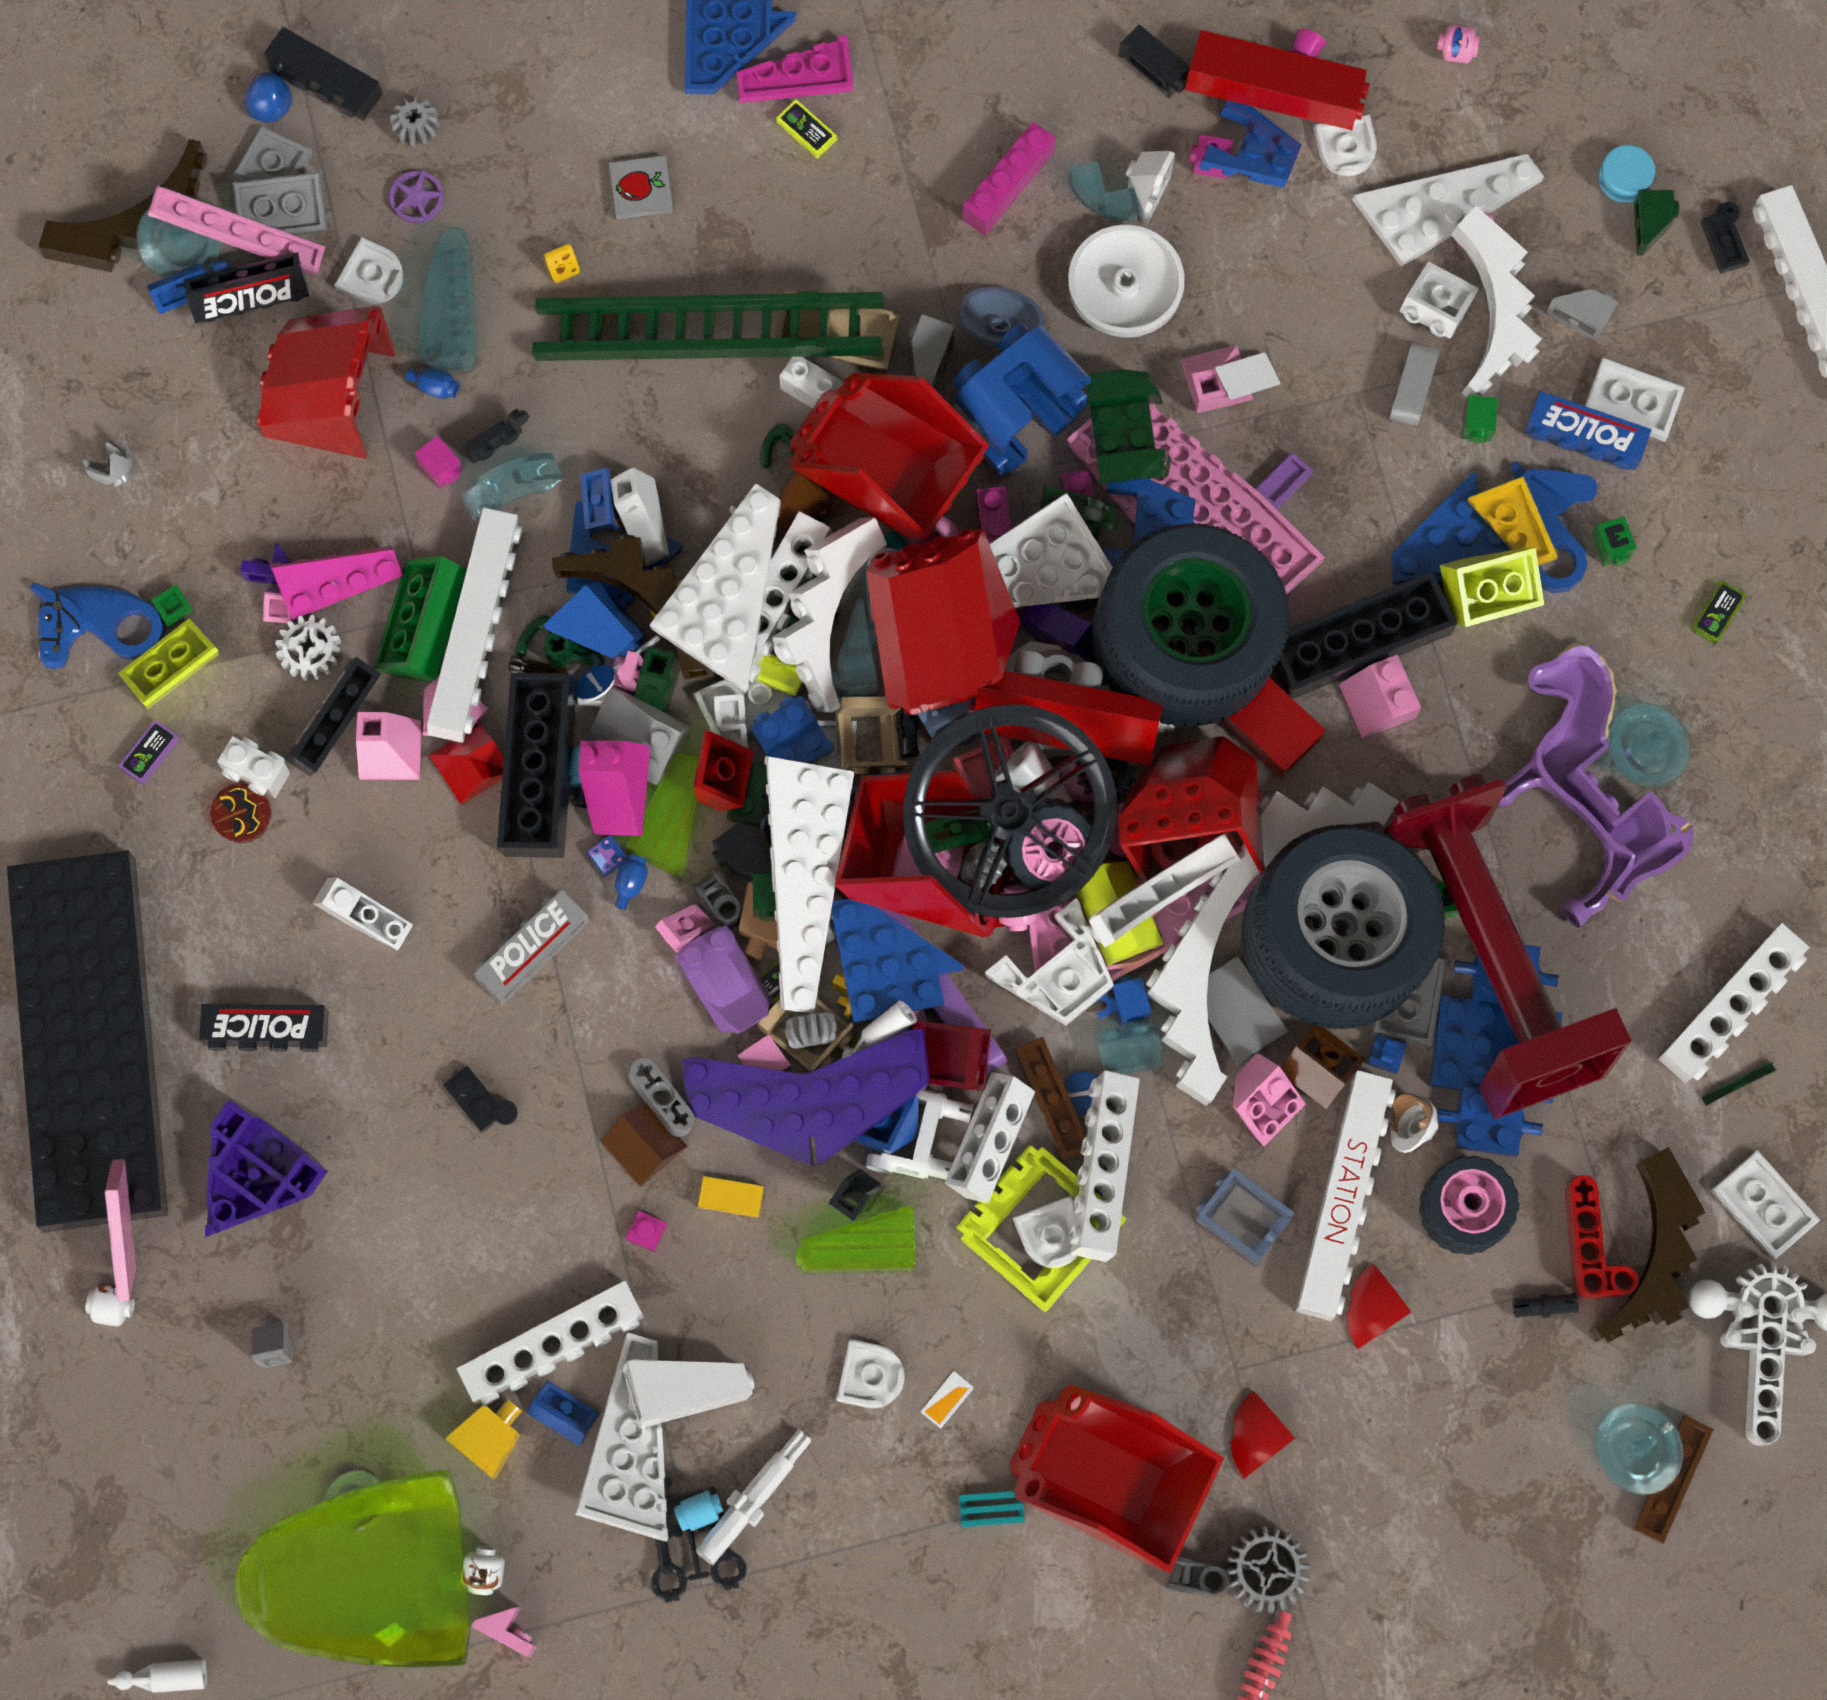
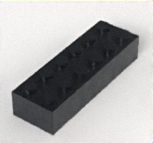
(1364, 634)
(537, 765)

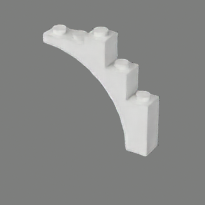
(1498, 261)
(815, 604)
(1163, 888)

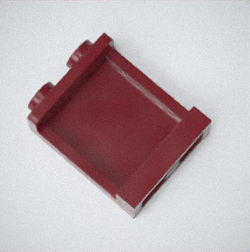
(956, 1054)

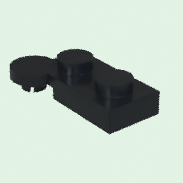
(1725, 238)
(500, 434)
(478, 1102)

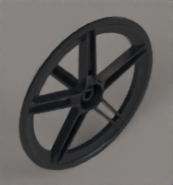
(1011, 810)

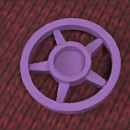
(416, 196)

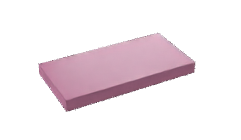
(120, 1230)

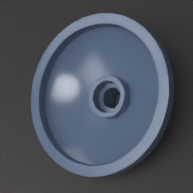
(994, 311)

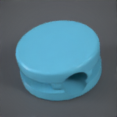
(1626, 172)

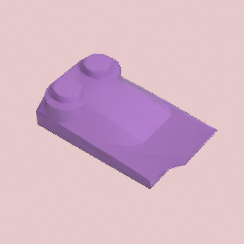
(724, 980)

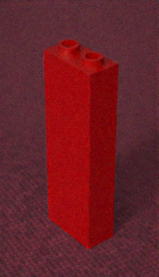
(1277, 80)
(1116, 722)
(1272, 725)

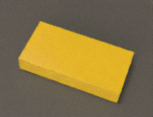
(731, 1197)

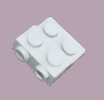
(1438, 300)

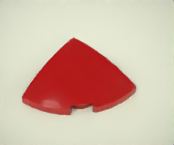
(1373, 1307)
(1256, 1435)

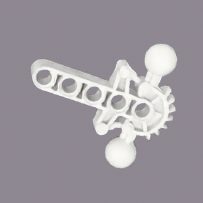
(1710, 1299)

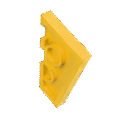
(1515, 518)

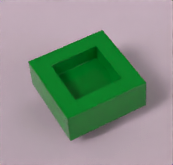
(172, 605)

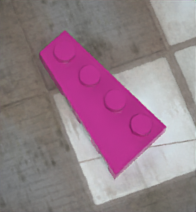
(809, 73)
(324, 581)

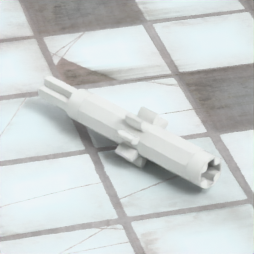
(746, 1506)

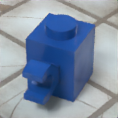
(1127, 1000)

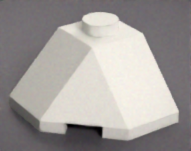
(1149, 178)

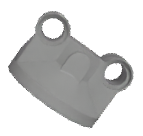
(1062, 661)

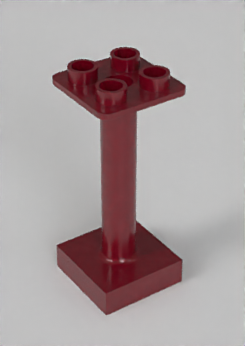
(1548, 1056)

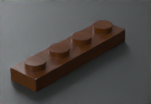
(1051, 1097)
(1662, 1507)

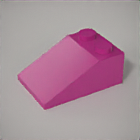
(614, 785)

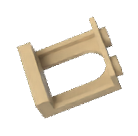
(868, 707)
(807, 1060)

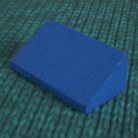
(563, 1413)

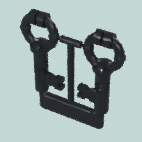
(666, 1566)

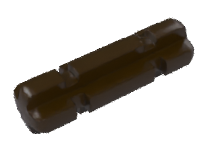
(518, 664)

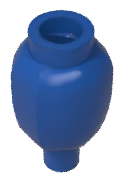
(434, 382)
(630, 880)

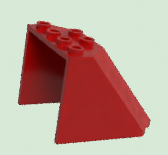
(311, 374)
(889, 450)
(940, 620)
(1192, 793)
(873, 845)
(1114, 1473)

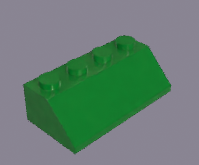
(421, 619)

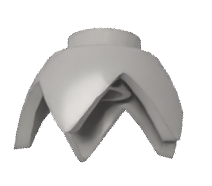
(116, 467)

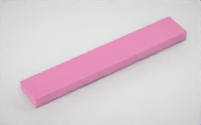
(233, 228)

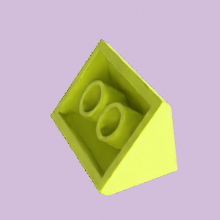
(168, 663)
(1106, 886)

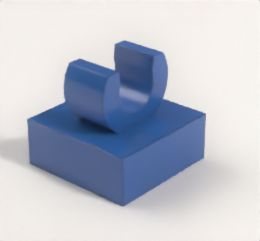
(1387, 1054)

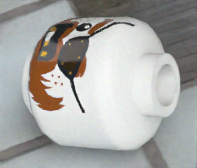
(105, 1307)
(483, 1570)

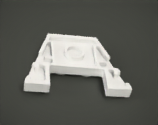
(1068, 980)

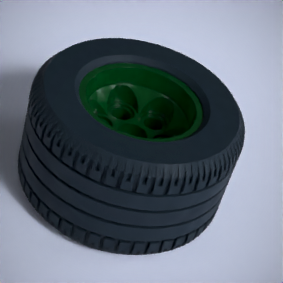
(1191, 565)

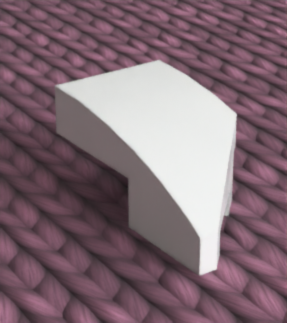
(731, 717)

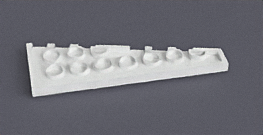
(807, 836)

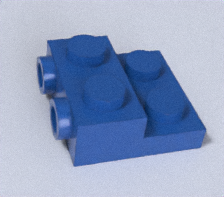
(791, 733)

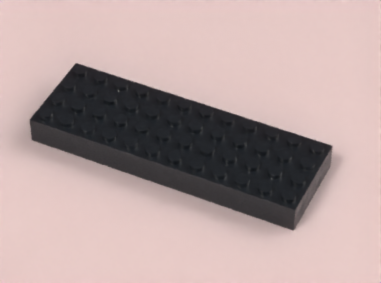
(85, 1037)

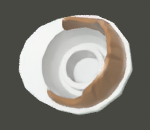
(1412, 1122)

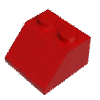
(722, 772)

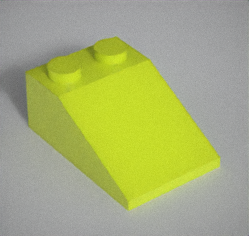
(1492, 585)

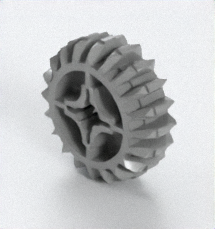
(1261, 1595)

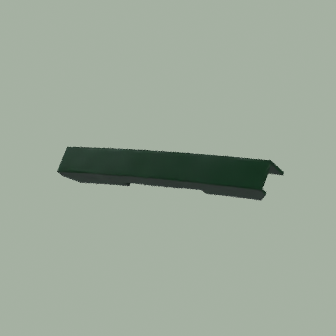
(1738, 1083)

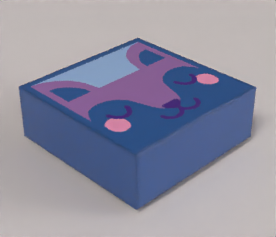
(607, 855)

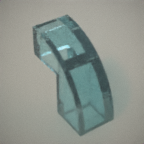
(1090, 191)

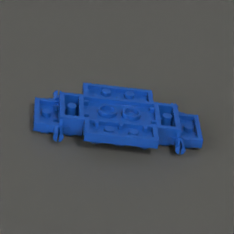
(1465, 1047)

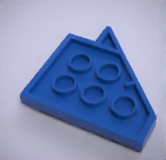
(727, 37)
(1446, 536)
(886, 962)

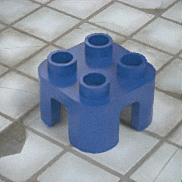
(1025, 380)

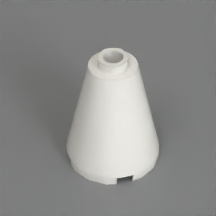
(1027, 765)

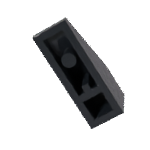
(741, 853)

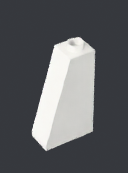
(683, 1388)

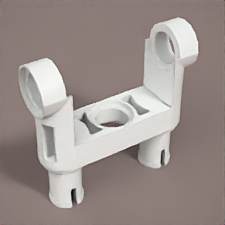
(923, 1162)

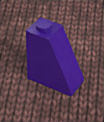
(1059, 627)

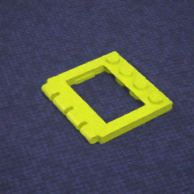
(1014, 1186)

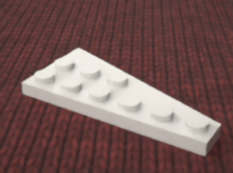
(1426, 211)
(627, 1462)

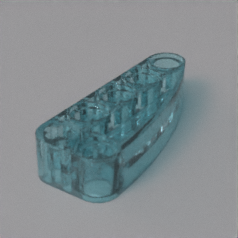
(442, 314)

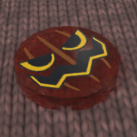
(240, 813)

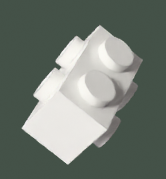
(260, 770)

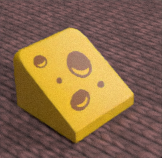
(561, 263)

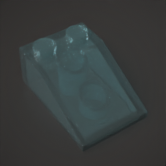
(855, 661)

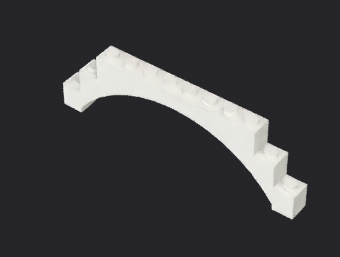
(1184, 977)

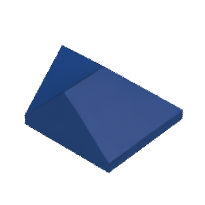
(894, 1130)

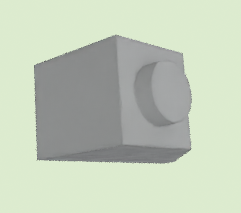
(1584, 311)
(271, 1343)

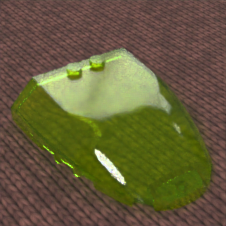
(368, 1593)

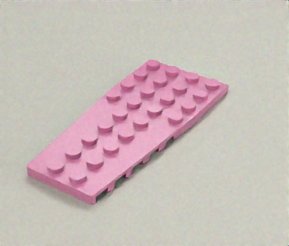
(1219, 498)

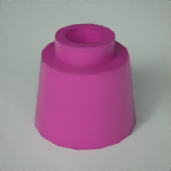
(1308, 43)

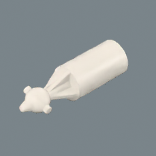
(889, 1024)
(165, 1677)

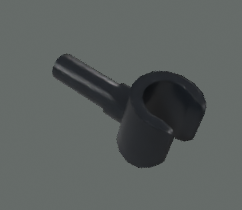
(579, 798)

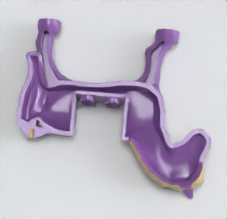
(1639, 839)

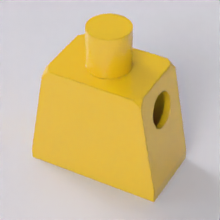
(487, 1437)

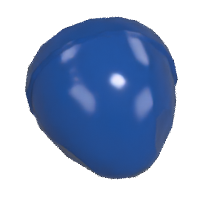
(268, 97)

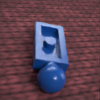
(170, 291)

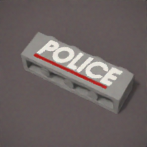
(531, 946)

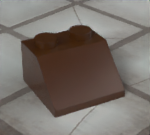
(803, 496)
(1321, 1065)

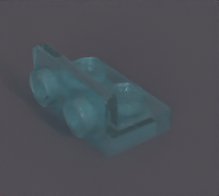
(1130, 1049)

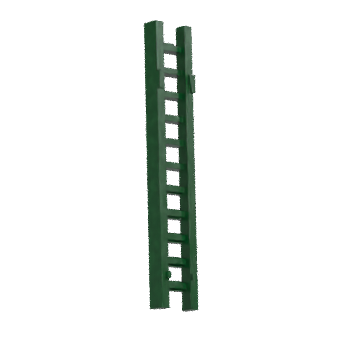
(683, 348)

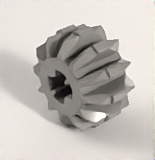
(404, 119)
(971, 860)
(811, 1030)

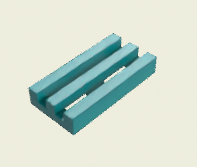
(987, 1509)

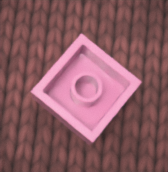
(765, 1055)

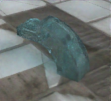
(511, 480)

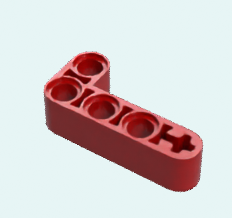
(1594, 1238)

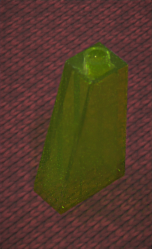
(670, 819)
(866, 1246)

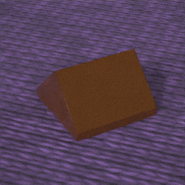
(642, 1143)

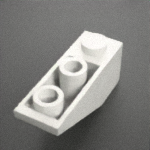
(640, 511)
(362, 913)

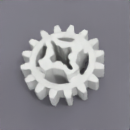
(296, 644)

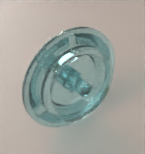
(171, 248)
(1649, 745)
(1639, 1448)

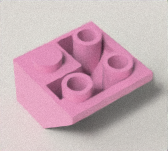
(1204, 382)
(388, 746)
(1265, 1098)

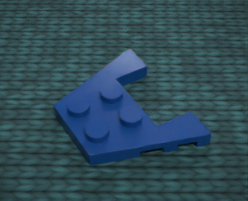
(1265, 151)
(1155, 509)
(583, 544)

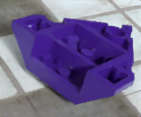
(254, 1169)

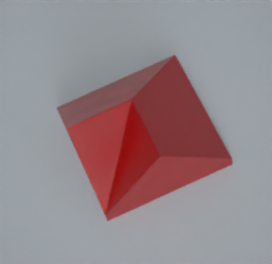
(470, 765)

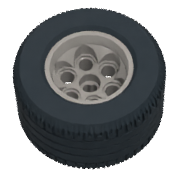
(1398, 903)

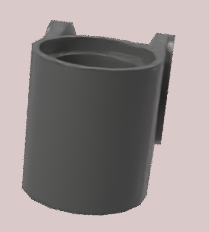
(716, 895)
(1194, 1577)

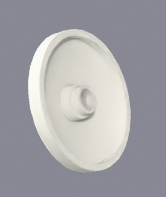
(1126, 281)

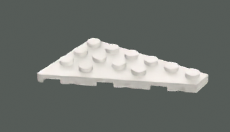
(1051, 557)
(721, 598)

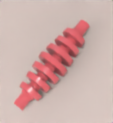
(1269, 1656)

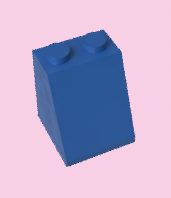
(597, 622)

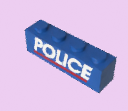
(1587, 431)

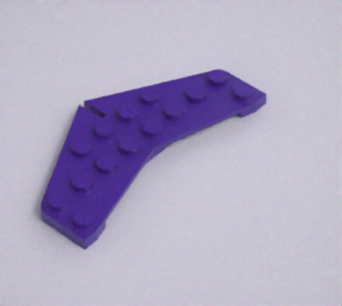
(827, 1104)

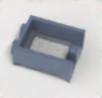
(1243, 1216)

